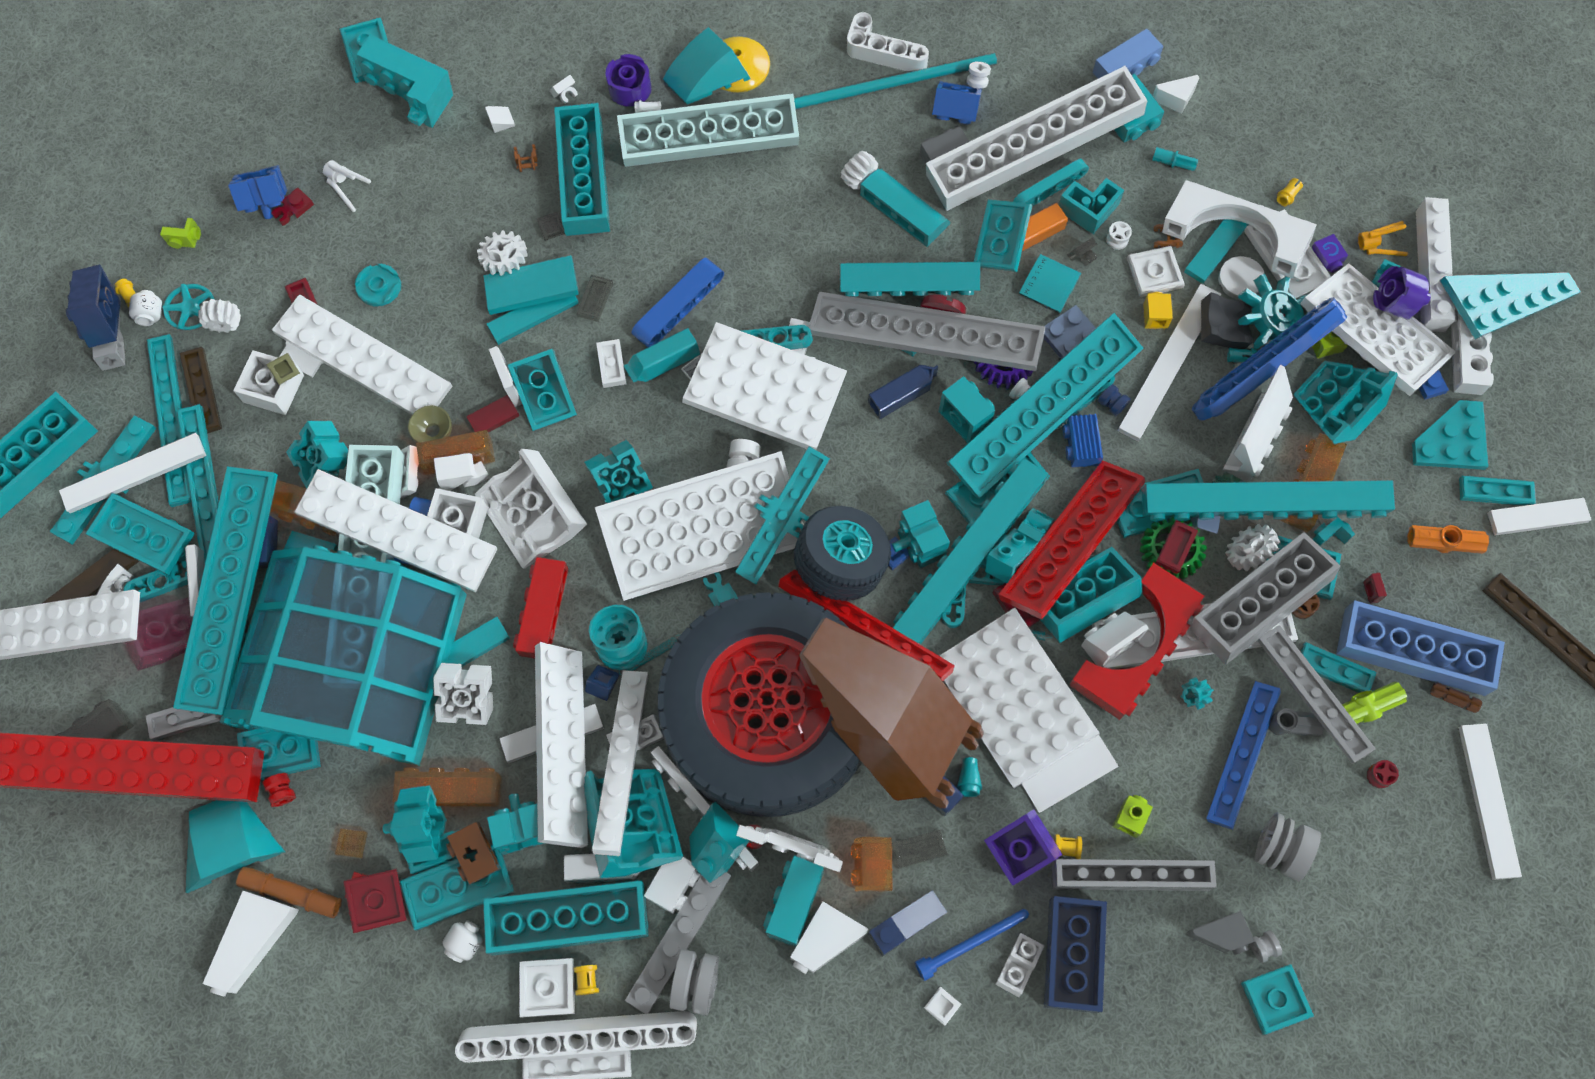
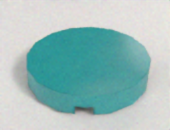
(378, 285)

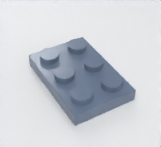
(1067, 331)

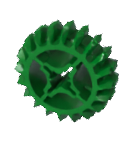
(1153, 549)

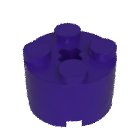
(628, 80)
(1401, 292)

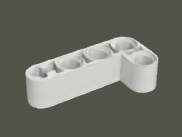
(882, 49)

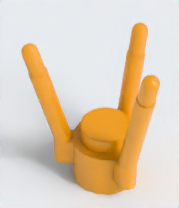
(1372, 239)

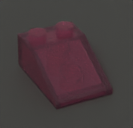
(161, 633)

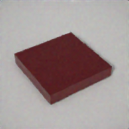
(375, 900)

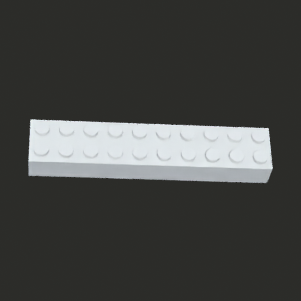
(1036, 138)

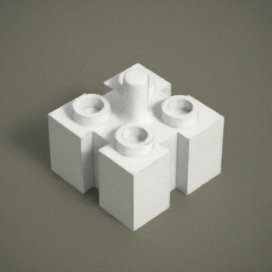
(463, 693)

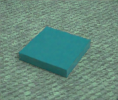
(1277, 999)

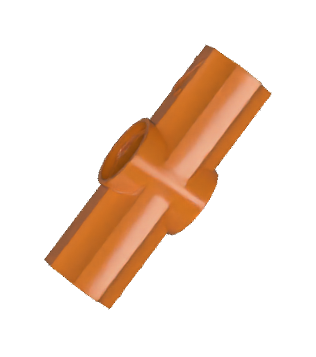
(1434, 538)

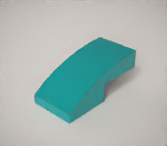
(1035, 524)

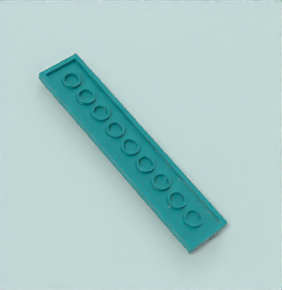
(1044, 406)
(225, 591)

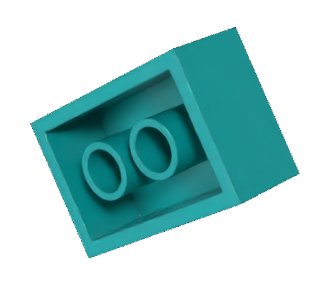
(793, 901)

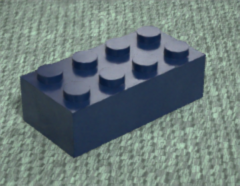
(1075, 954)

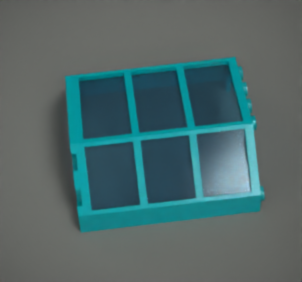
(345, 652)

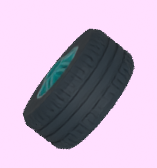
(842, 553)

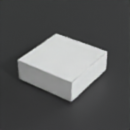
(942, 1006)

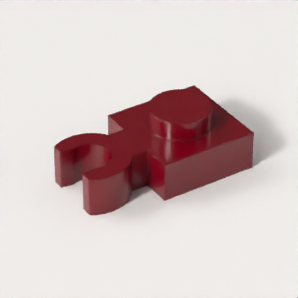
(294, 204)

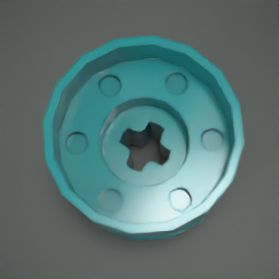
(618, 637)

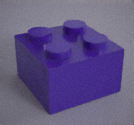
(1023, 847)

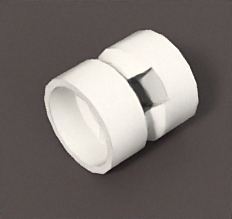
(742, 451)

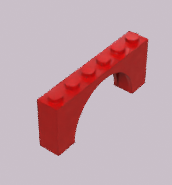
(1118, 689)

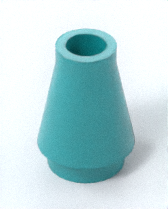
(969, 779)

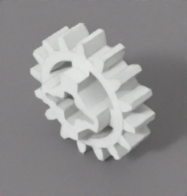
(502, 253)
(1252, 547)

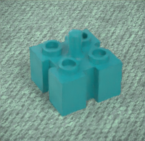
(317, 450)
(618, 473)
(923, 535)
(417, 824)
(516, 828)

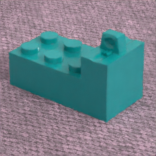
(406, 75)

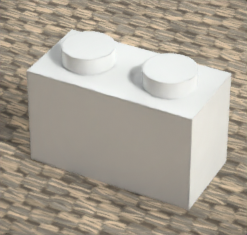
(671, 884)

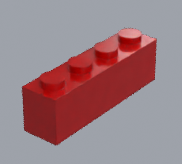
(542, 605)

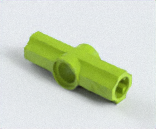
(1371, 704)

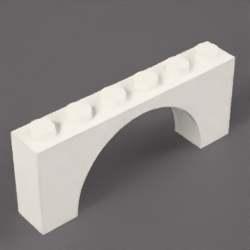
(1201, 204)

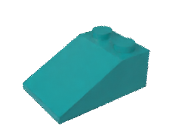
(542, 389)

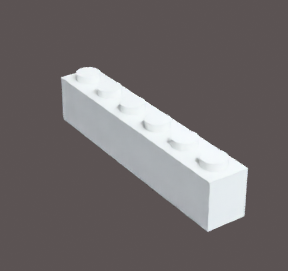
(1435, 261)

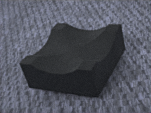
(1221, 324)

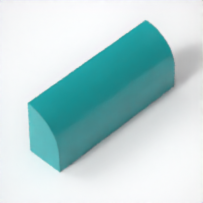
(903, 207)

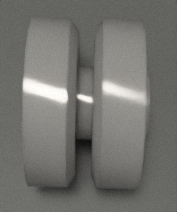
(695, 982)

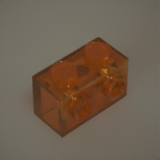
(872, 864)

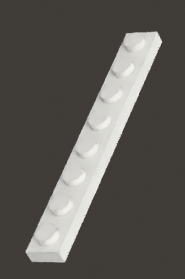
(620, 764)

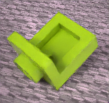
(181, 237)

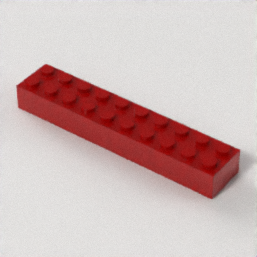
(130, 767)

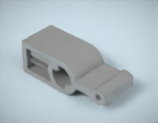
(110, 354)

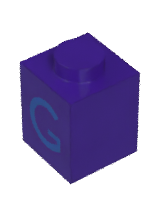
(1330, 253)

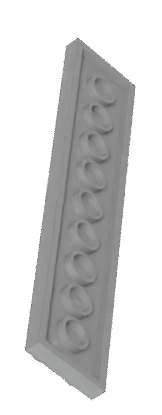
(927, 331)

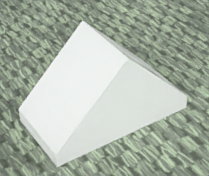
(1176, 93)
(454, 470)

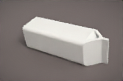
(583, 868)

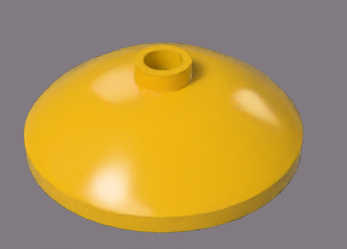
(754, 60)

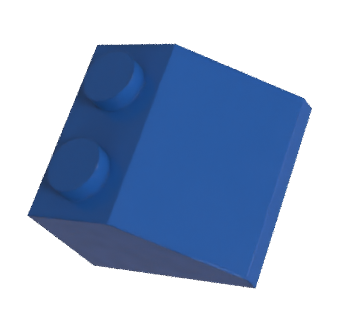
(956, 102)

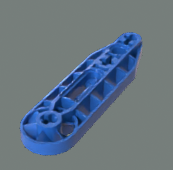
(1267, 360)

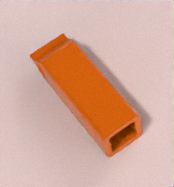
(1044, 224)

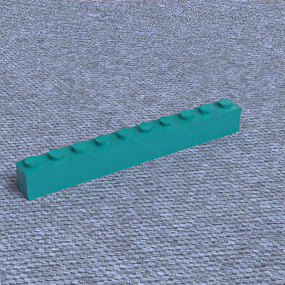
(1268, 499)
(970, 551)

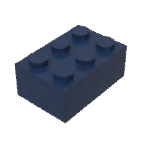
(93, 306)

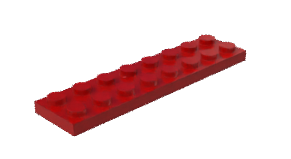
(1071, 539)

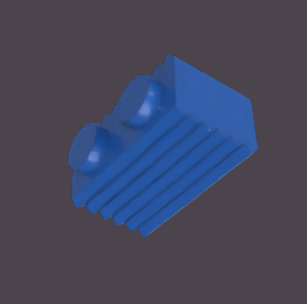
(1083, 440)

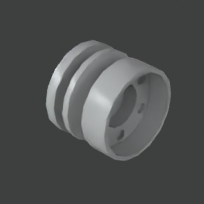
(1294, 849)

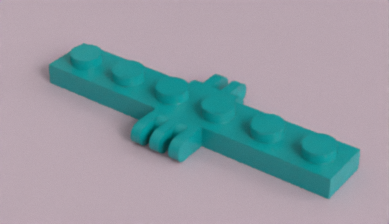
(123, 450)
(782, 515)

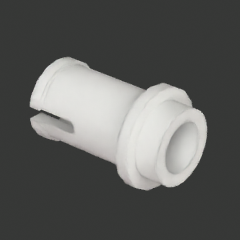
(647, 106)

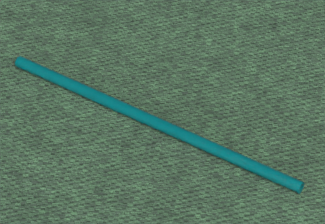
(892, 81)

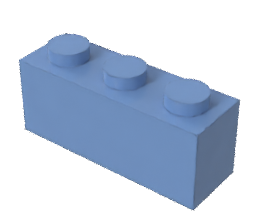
(1134, 54)

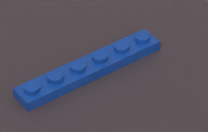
(1243, 755)

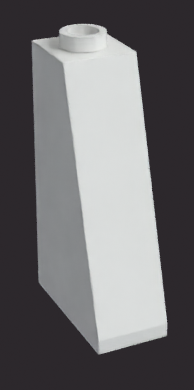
(248, 938)

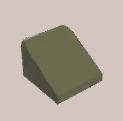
(283, 368)

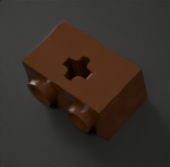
(475, 838)

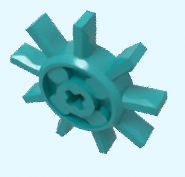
(1273, 310)

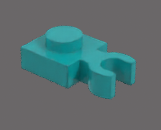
(720, 593)

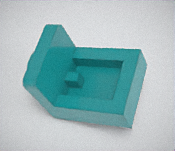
(1337, 527)

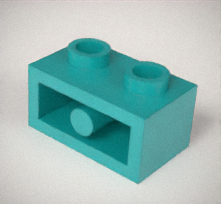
(1009, 555)

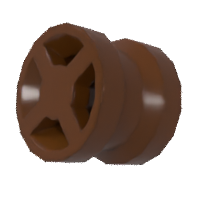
(1311, 607)

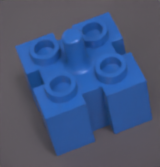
(258, 188)

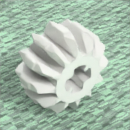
(858, 169)
(219, 315)

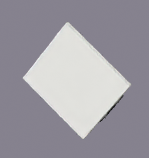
(1070, 774)

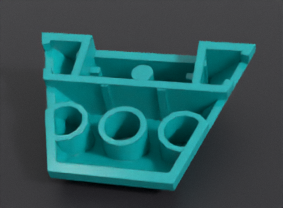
(704, 67)
(1345, 398)
(224, 839)

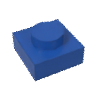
(1433, 386)

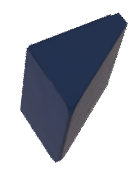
(601, 682)

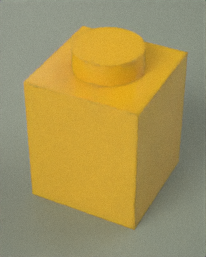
(1157, 310)

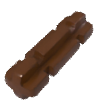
(1456, 697)

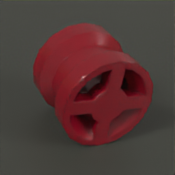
(1387, 771)

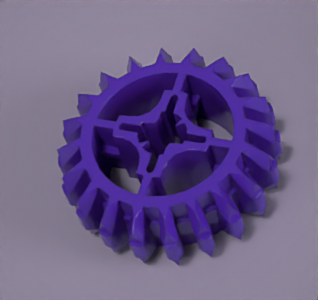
(1005, 375)

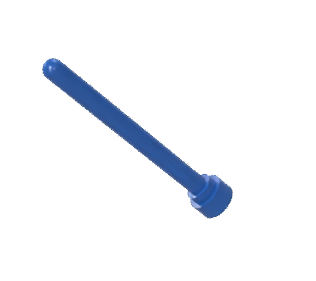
(928, 966)

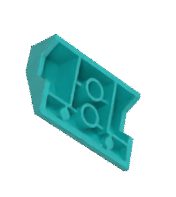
(648, 829)

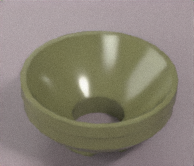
(427, 417)

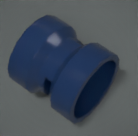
(1114, 400)

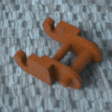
(533, 157)
(1173, 243)

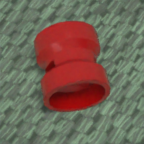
(279, 789)

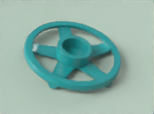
(188, 307)

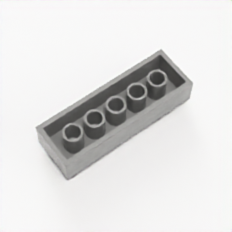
(1264, 598)

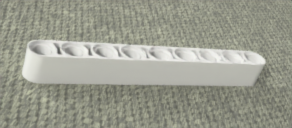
(566, 1044)

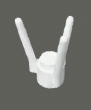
(338, 173)

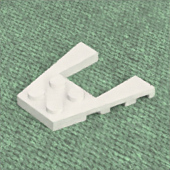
(784, 842)

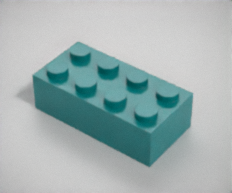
(1095, 592)

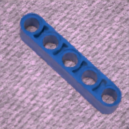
(677, 302)

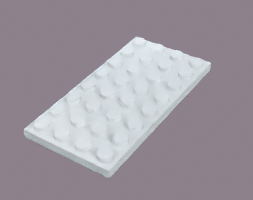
(690, 525)

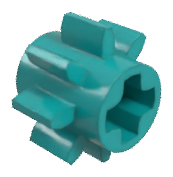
(1196, 693)

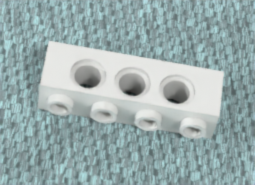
(1465, 378)

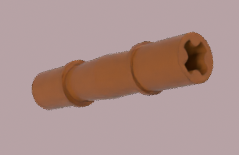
(289, 892)

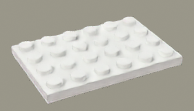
(1381, 337)
(764, 386)
(1017, 698)

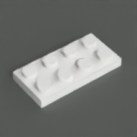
(1309, 273)

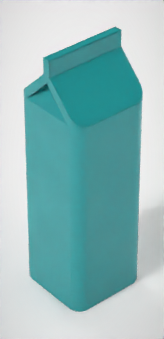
(662, 356)

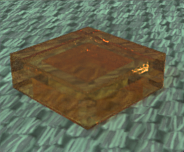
(351, 843)

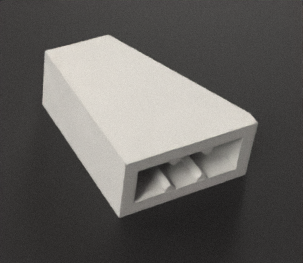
(825, 939)

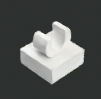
(563, 87)

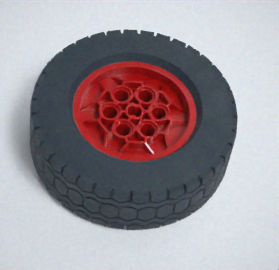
(709, 737)

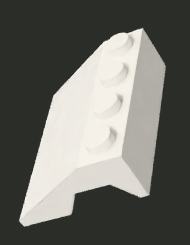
(1261, 428)
(531, 508)

